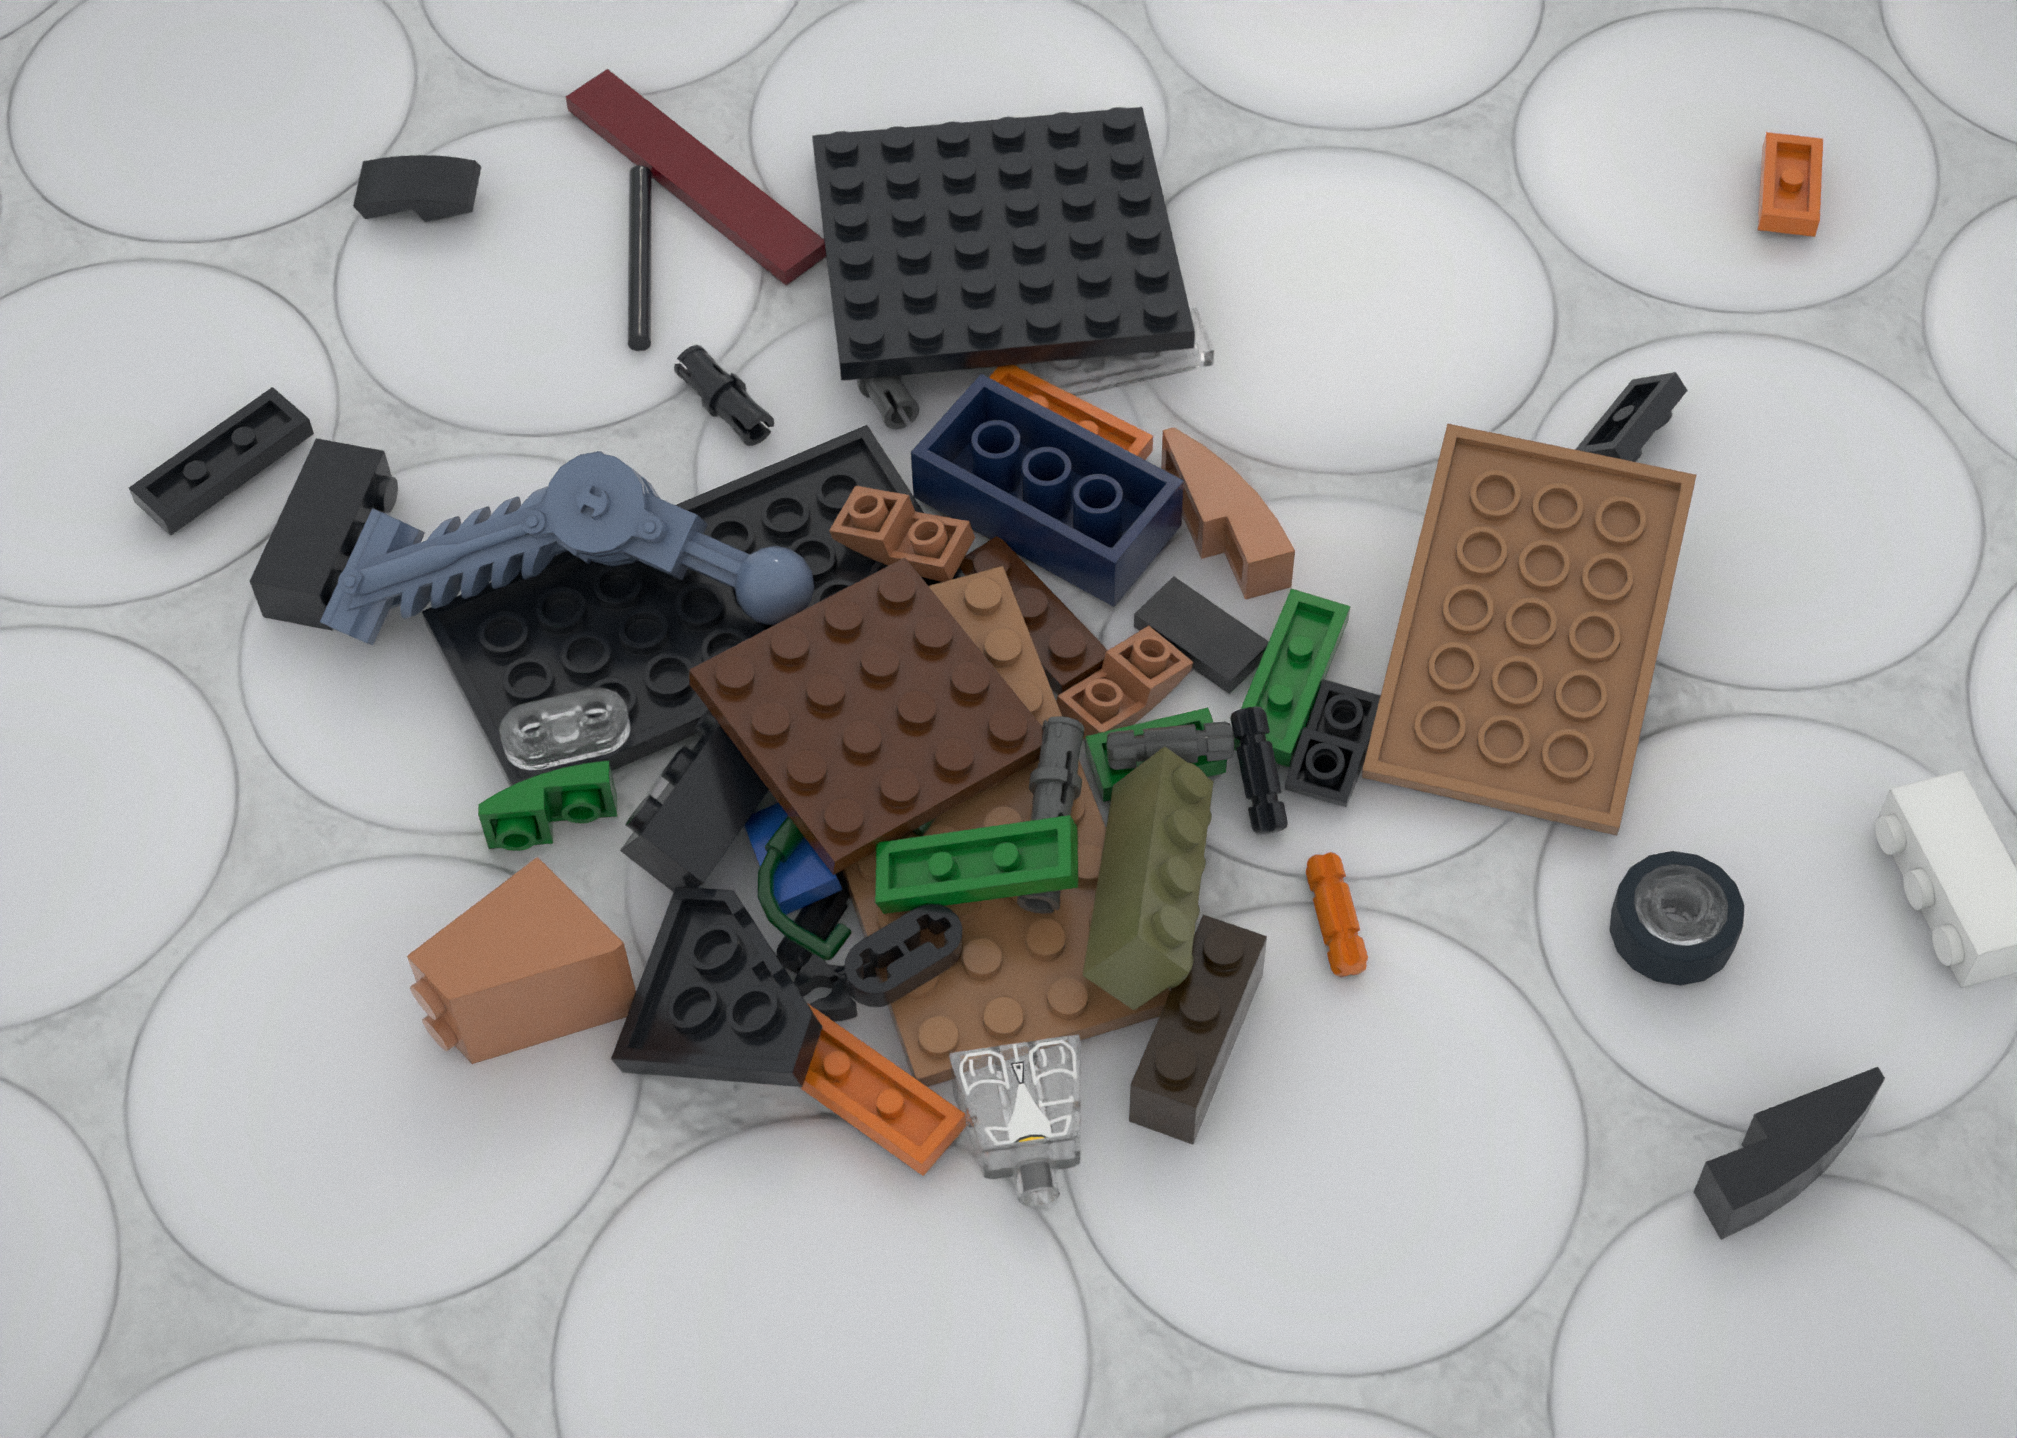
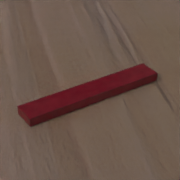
(697, 176)

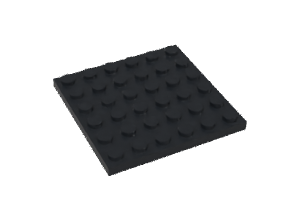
(998, 244)

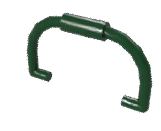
(778, 850)

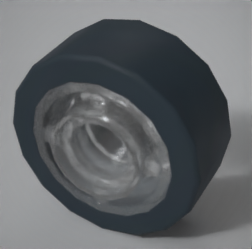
(1669, 948)

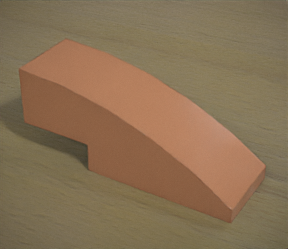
(1229, 517)

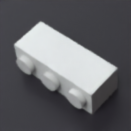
(1954, 874)

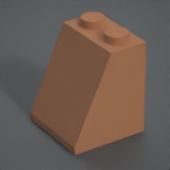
(521, 969)

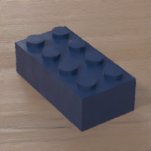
(1047, 489)

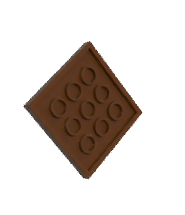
(868, 714)

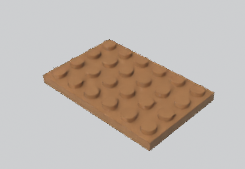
(1530, 629)

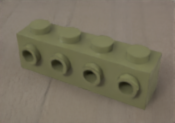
(1149, 880)

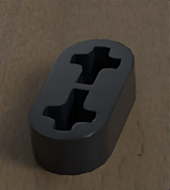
(895, 943)

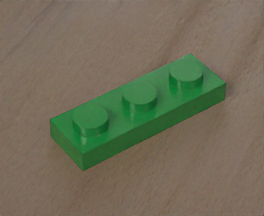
(1295, 667)
(977, 864)

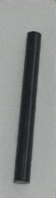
(639, 258)

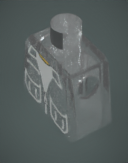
(1022, 1111)

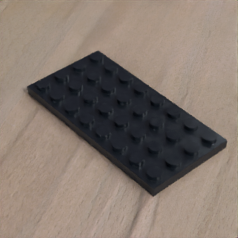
(642, 627)

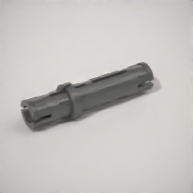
(1054, 789)

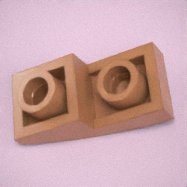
(889, 529)
(1128, 685)

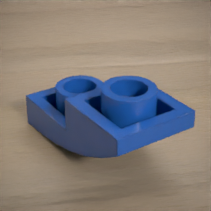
(803, 876)

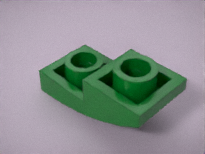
(526, 810)

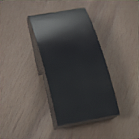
(426, 183)
(1333, 744)

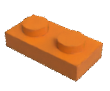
(1790, 184)

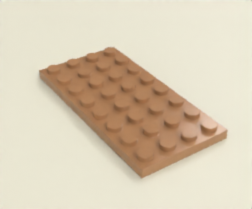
(1016, 966)

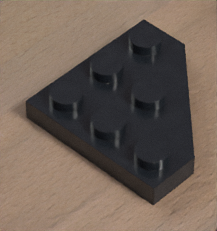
(716, 1000)

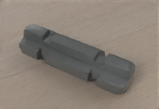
(1184, 740)

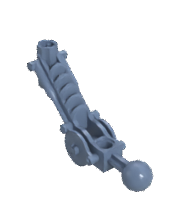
(590, 509)

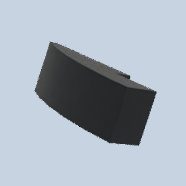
(1784, 1152)

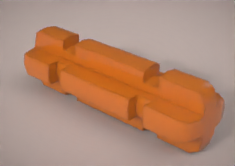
(1336, 914)

